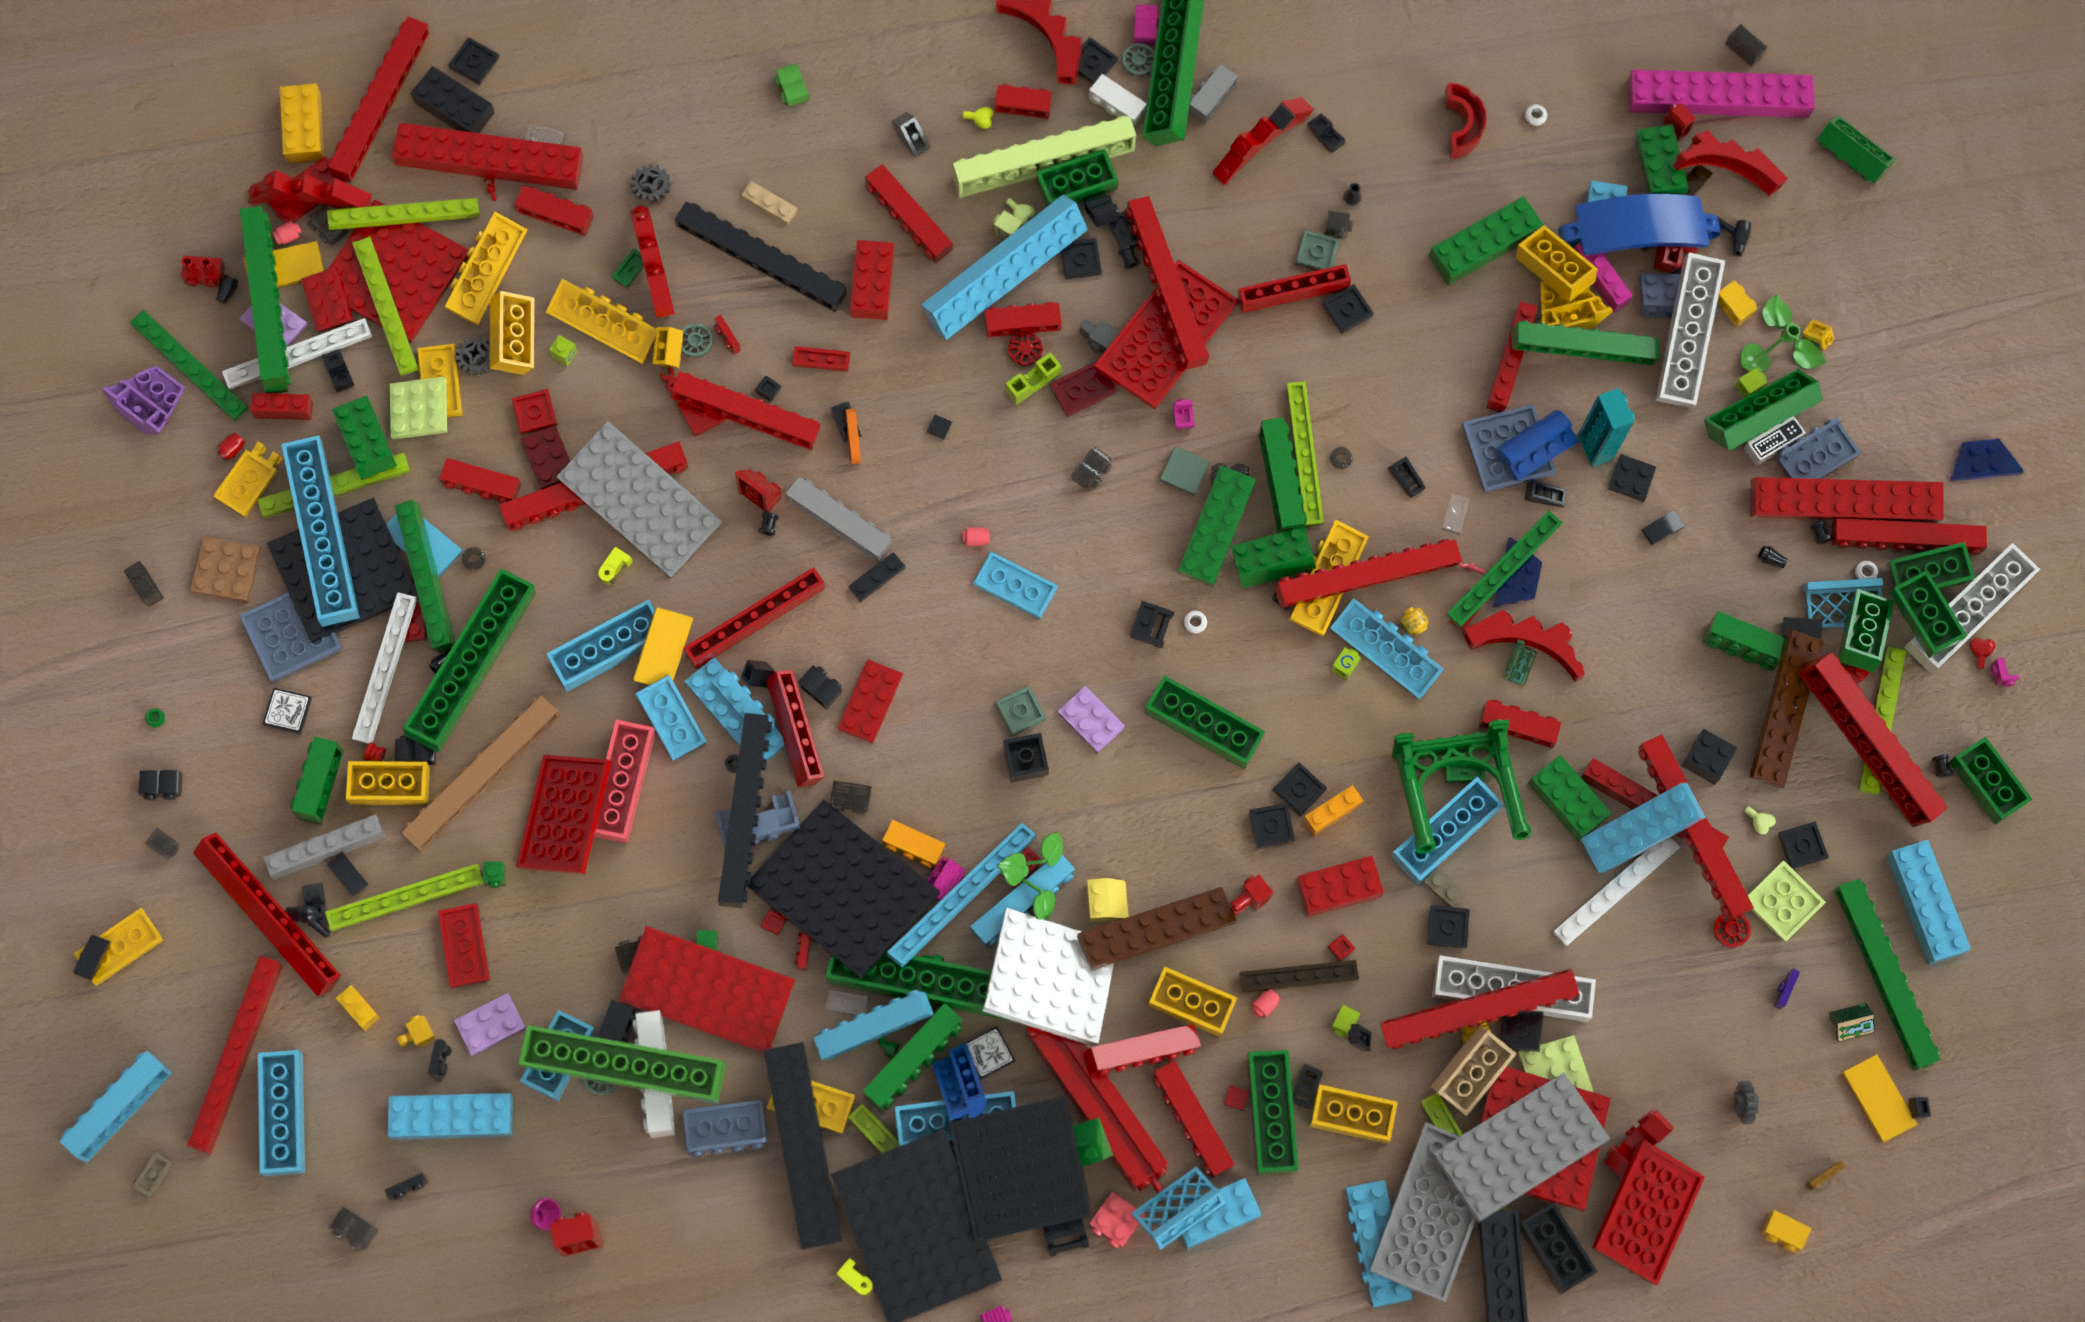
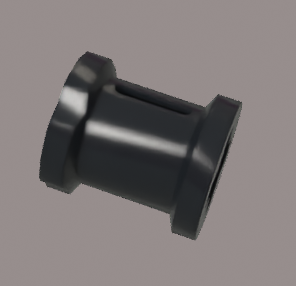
(1129, 256)
(768, 524)
(1821, 532)
(1942, 766)

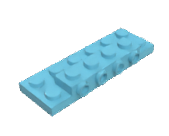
(1387, 647)
(730, 702)
(1369, 1215)

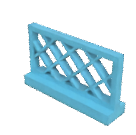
(1837, 587)
(1186, 1216)

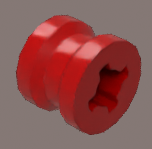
(374, 753)

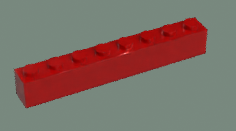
(745, 410)
(1906, 535)
(754, 618)
(1625, 790)

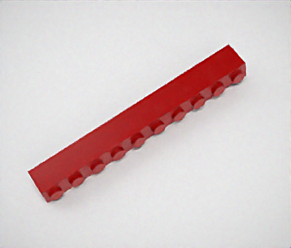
(378, 99)
(1167, 283)
(559, 498)
(1367, 573)
(1700, 836)
(266, 914)
(1479, 1008)
(234, 1055)

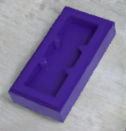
(1785, 988)

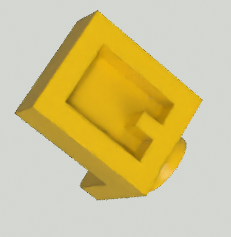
(1819, 333)

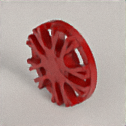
(1025, 348)
(1732, 930)

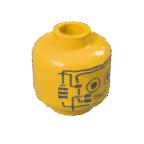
(1414, 621)

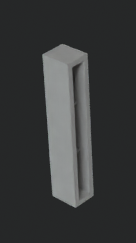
(839, 519)
(324, 847)

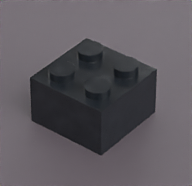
(1709, 756)
(1025, 757)

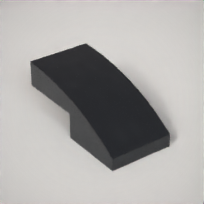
(1325, 133)
(338, 370)
(839, 415)
(1662, 528)
(347, 874)
(315, 896)
(91, 957)

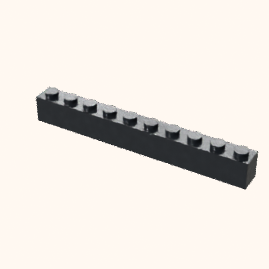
(761, 256)
(743, 811)

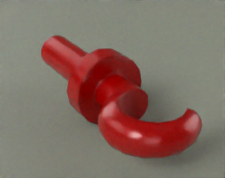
(491, 189)

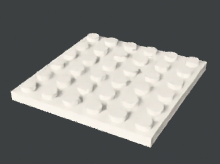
(1046, 979)

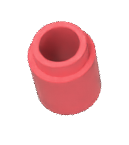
(286, 232)
(976, 536)
(1265, 1003)

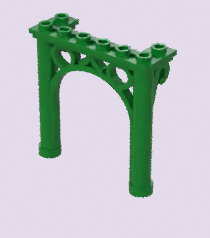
(1493, 742)

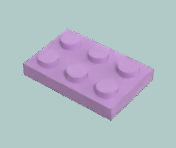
(292, 323)
(1091, 719)
(490, 1024)

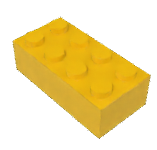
(301, 123)
(1556, 263)
(511, 333)
(387, 783)
(1192, 1002)
(1353, 1114)

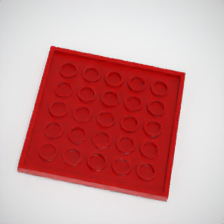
(415, 265)
(1573, 1183)

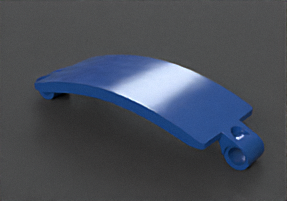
(1640, 223)

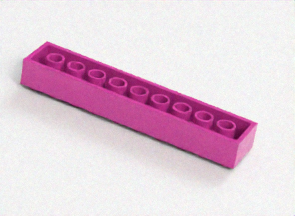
(1722, 93)

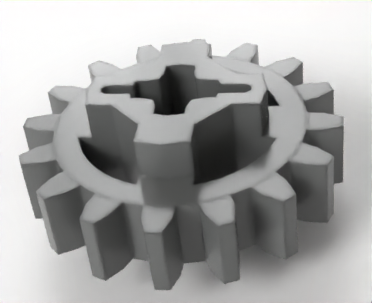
(654, 176)
(469, 350)
(1746, 1102)

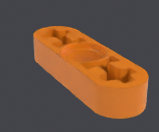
(853, 437)

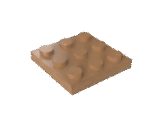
(225, 569)

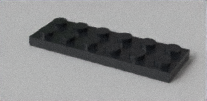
(1503, 1267)

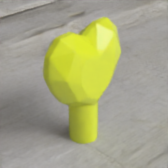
(980, 117)

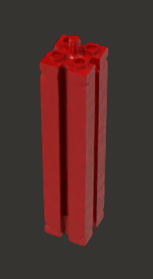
(1096, 1097)

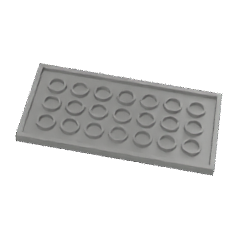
(639, 499)
(1521, 1147)
(1425, 1225)

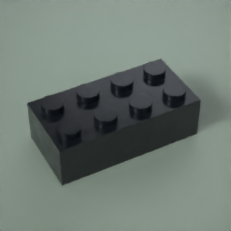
(452, 102)
(1557, 1248)

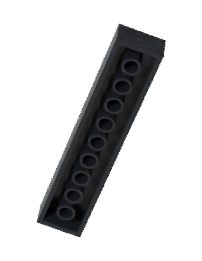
(803, 1146)

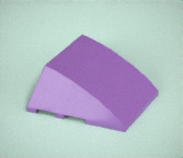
(146, 399)

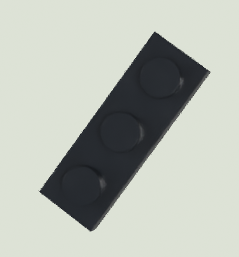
(877, 577)

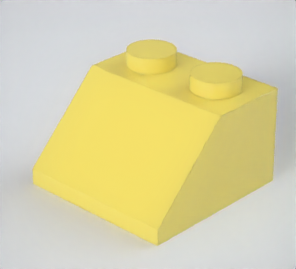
(1106, 900)

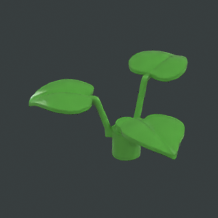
(1778, 314)
(1015, 869)

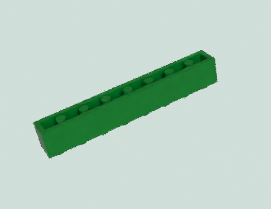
(1585, 343)
(425, 575)

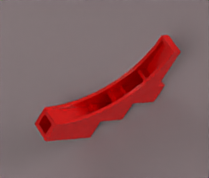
(1053, 28)
(1251, 142)
(1730, 156)
(334, 193)
(652, 261)
(1553, 641)

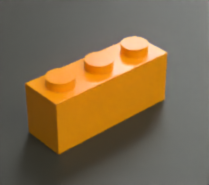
(1332, 810)
(913, 844)

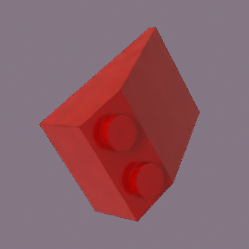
(757, 489)

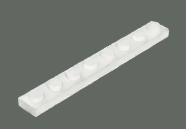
(302, 352)
(384, 668)
(1615, 891)

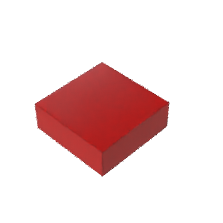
(773, 922)
(1341, 947)
(1236, 1098)

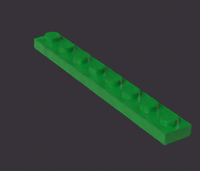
(189, 365)
(1504, 569)

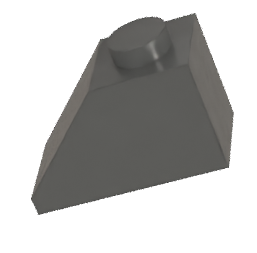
(910, 133)

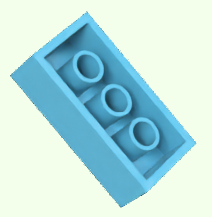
(553, 1084)
(1237, 1211)

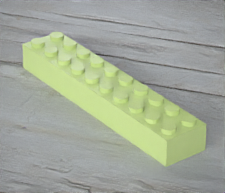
(1023, 161)

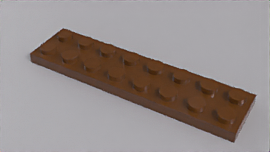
(1784, 711)
(1156, 928)

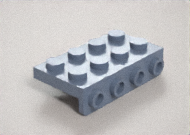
(1659, 294)
(1819, 452)
(725, 1128)

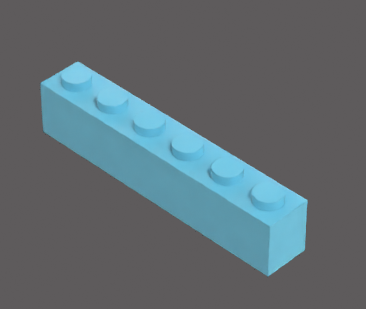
(1021, 899)
(874, 1025)

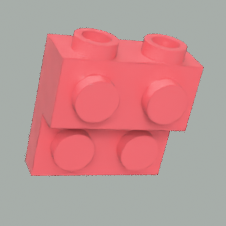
(1115, 1221)

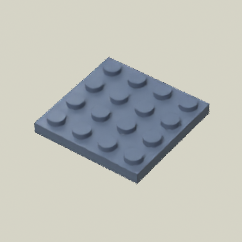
(1490, 432)
(283, 639)

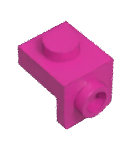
(1183, 414)
(1999, 671)

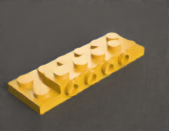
(484, 268)
(603, 320)
(1339, 547)

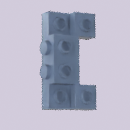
(770, 823)

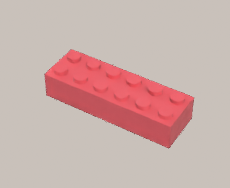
(630, 756)

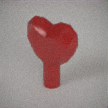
(1982, 650)

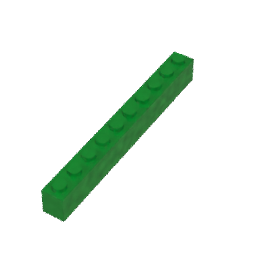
(1887, 974)

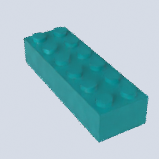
(1606, 427)

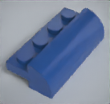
(1537, 444)
(960, 1083)

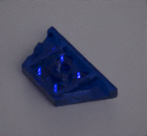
(1984, 460)
(1522, 583)

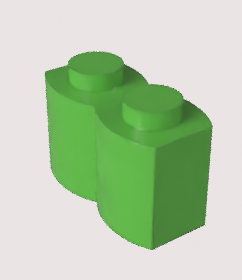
(792, 85)

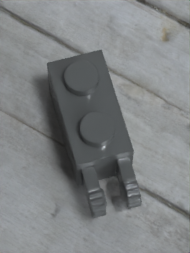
(1098, 336)

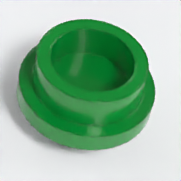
(155, 718)

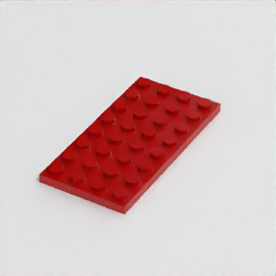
(1144, 353)
(707, 989)

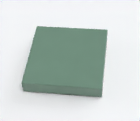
(1317, 251)
(1184, 471)
(1020, 710)

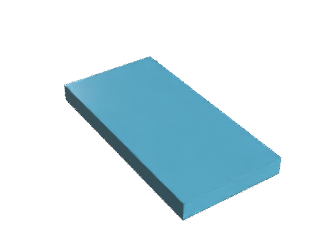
(443, 549)
(1015, 585)
(670, 718)

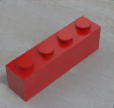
(554, 210)
(1020, 319)
(479, 481)
(1522, 724)

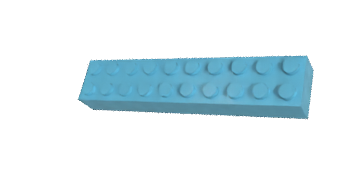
(1004, 267)
(320, 531)

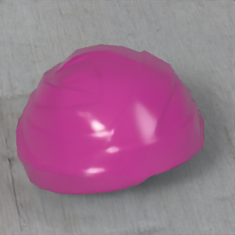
(544, 1213)

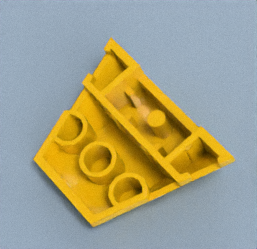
(1583, 311)

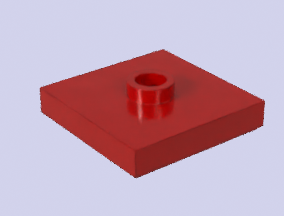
(534, 411)
(699, 420)

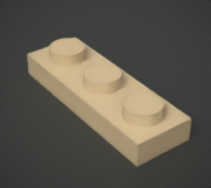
(769, 202)

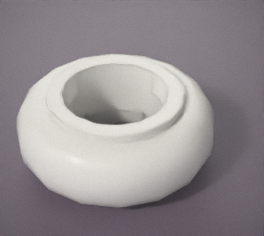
(1535, 108)
(1866, 564)
(1195, 614)

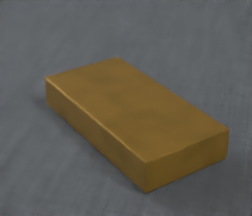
(1824, 1176)

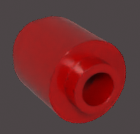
(230, 446)

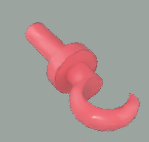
(1471, 567)

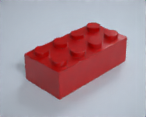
(872, 280)
(1339, 886)
(575, 1234)

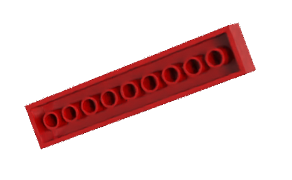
(487, 156)
(1847, 499)
(1872, 740)

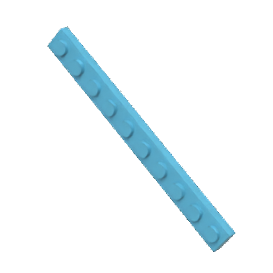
(959, 896)

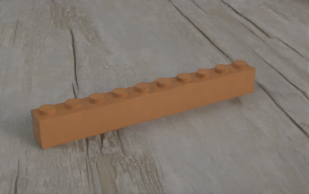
(480, 774)

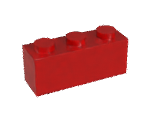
(1023, 101)
(281, 406)

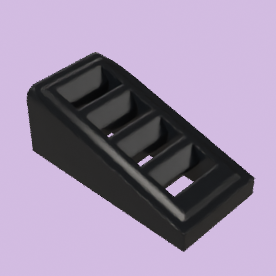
(1412, 473)
(1534, 496)
(1311, 1069)

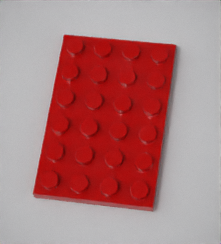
(563, 814)
(1648, 1212)

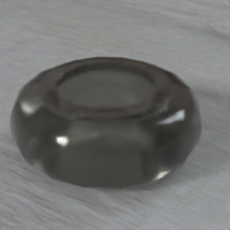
(1341, 465)
(470, 551)

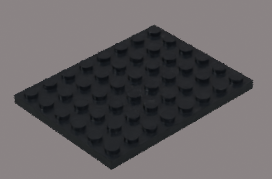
(842, 889)
(914, 1227)

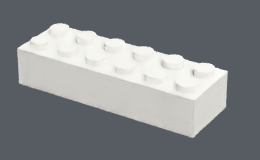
(656, 1106)

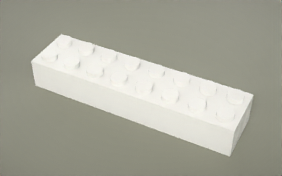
(1690, 330)
(1982, 600)
(1465, 978)

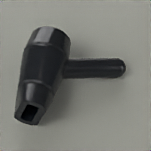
(1740, 233)
(309, 915)

